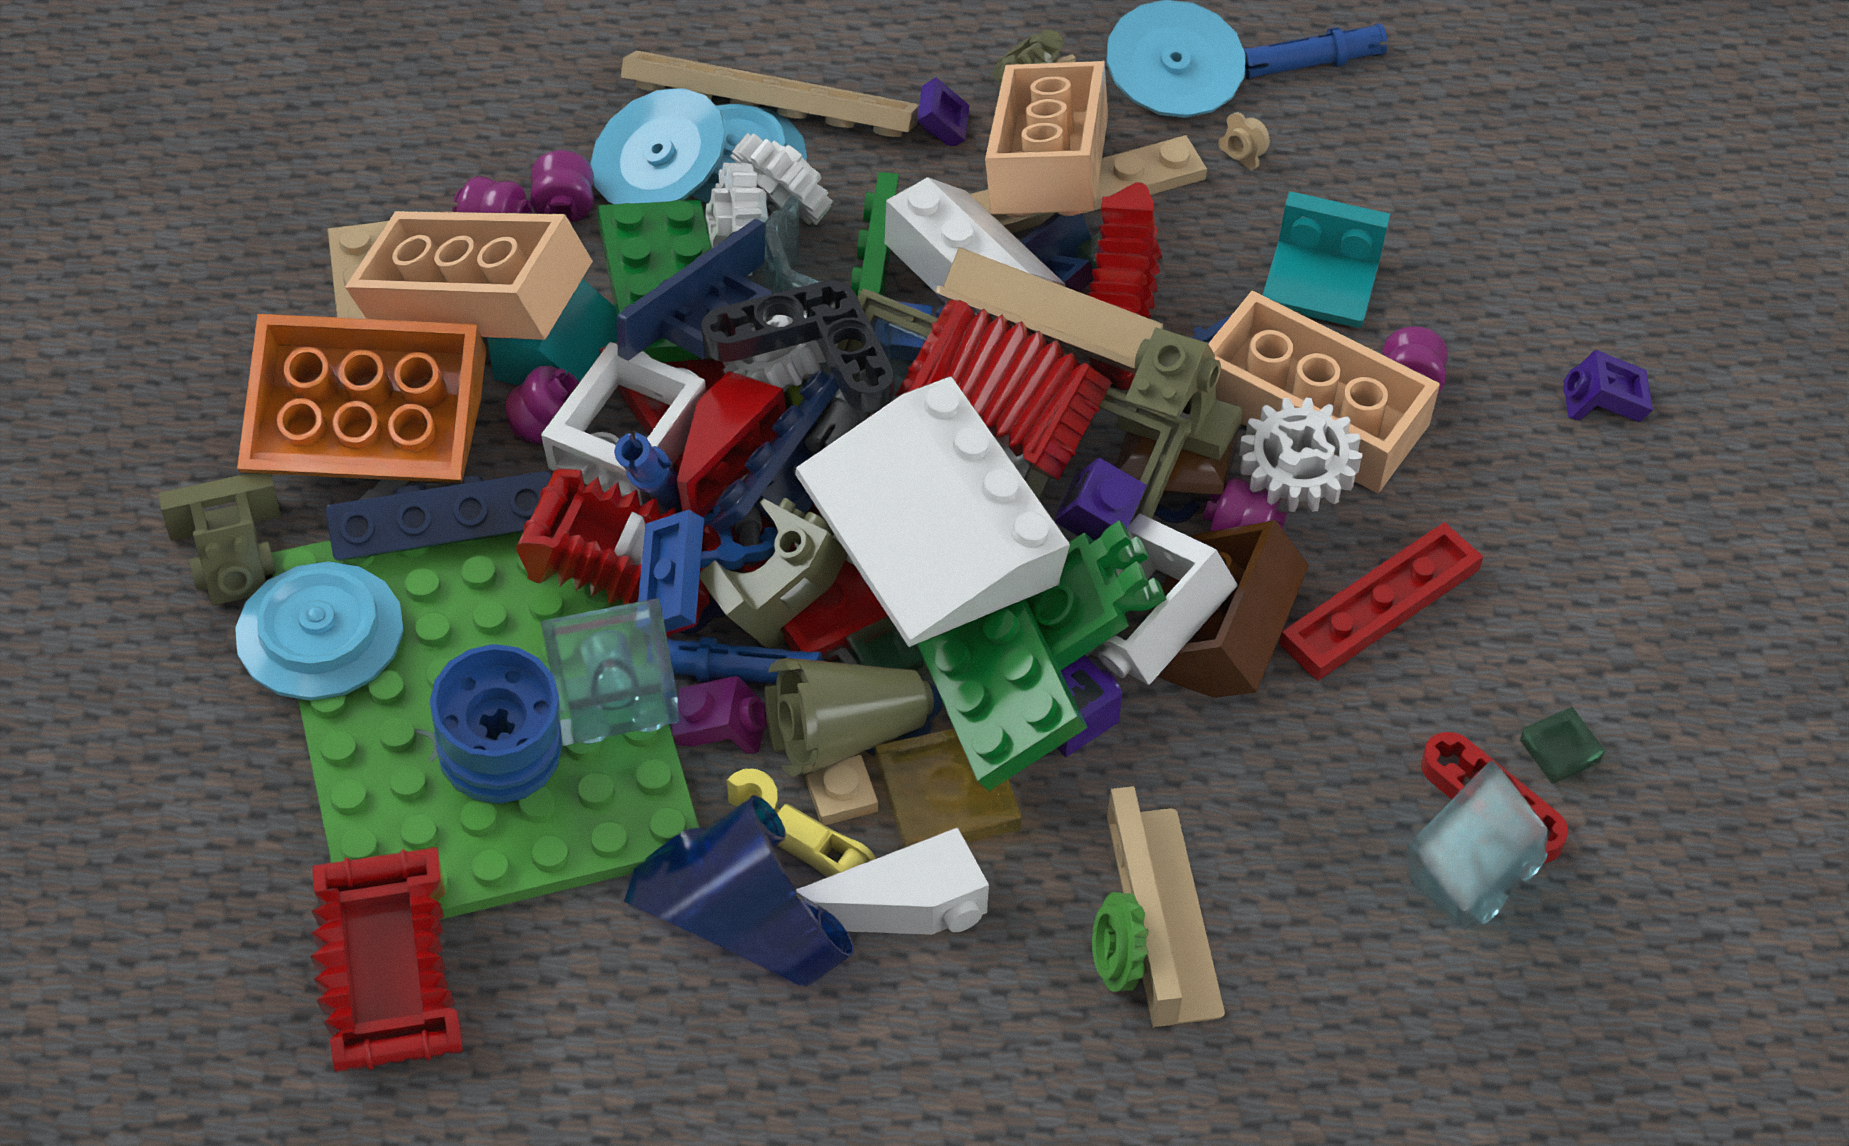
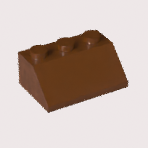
(1240, 636)

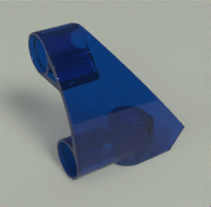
(737, 895)

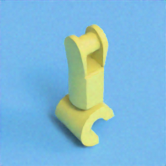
(804, 835)

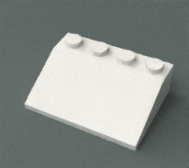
(934, 513)

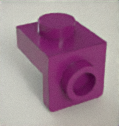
(719, 713)

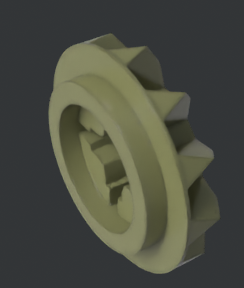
(1034, 50)

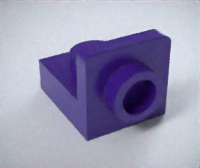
(1608, 384)

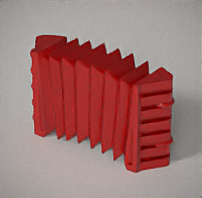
(1126, 262)
(1014, 382)
(577, 537)
(383, 960)

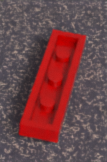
(1380, 601)

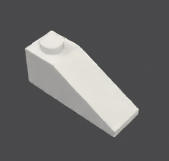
(909, 890)

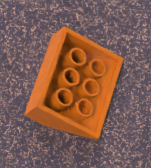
(362, 398)

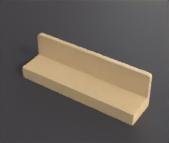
(1047, 307)
(1157, 870)

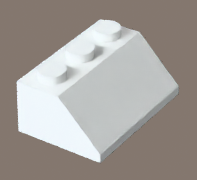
(935, 219)

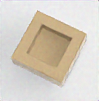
(842, 791)

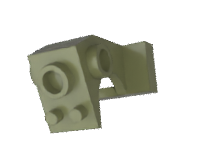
(1178, 378)
(226, 539)
(787, 582)

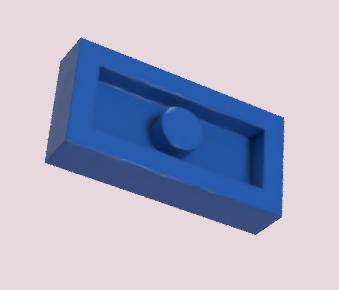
(673, 566)

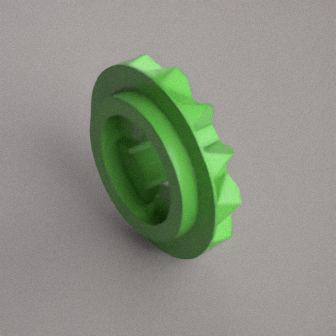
(1120, 941)

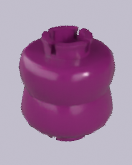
(562, 185)
(487, 196)
(1420, 351)
(537, 401)
(1241, 507)

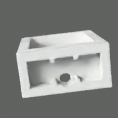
(572, 448)
(1198, 594)

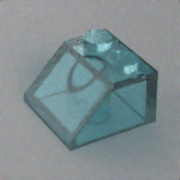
(611, 671)
(1478, 848)

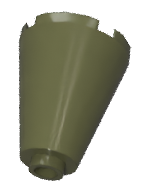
(840, 709)

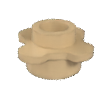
(1245, 140)

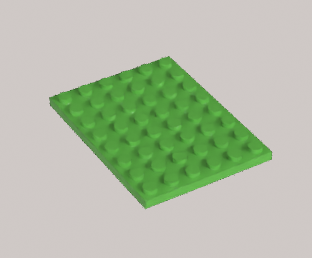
(382, 793)

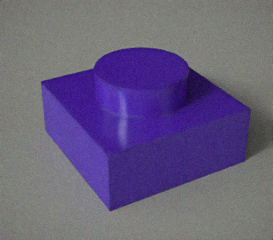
(943, 112)

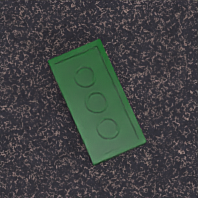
(648, 246)
(1002, 692)

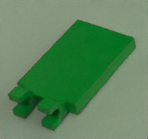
(1091, 595)

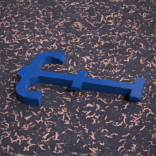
(733, 555)

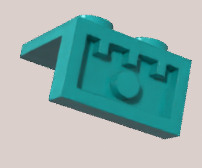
(1327, 258)

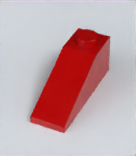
(724, 433)

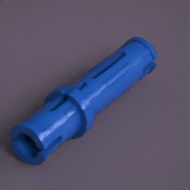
(1332, 47)
(649, 470)
(714, 660)

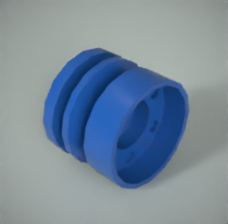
(496, 723)

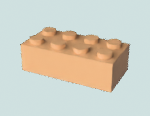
(1047, 139)
(472, 268)
(1282, 354)

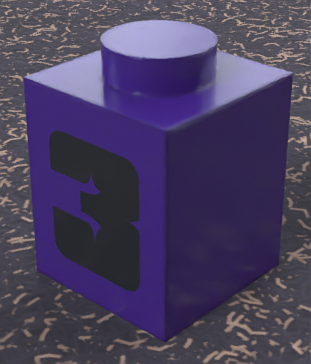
(1099, 499)
(1097, 699)

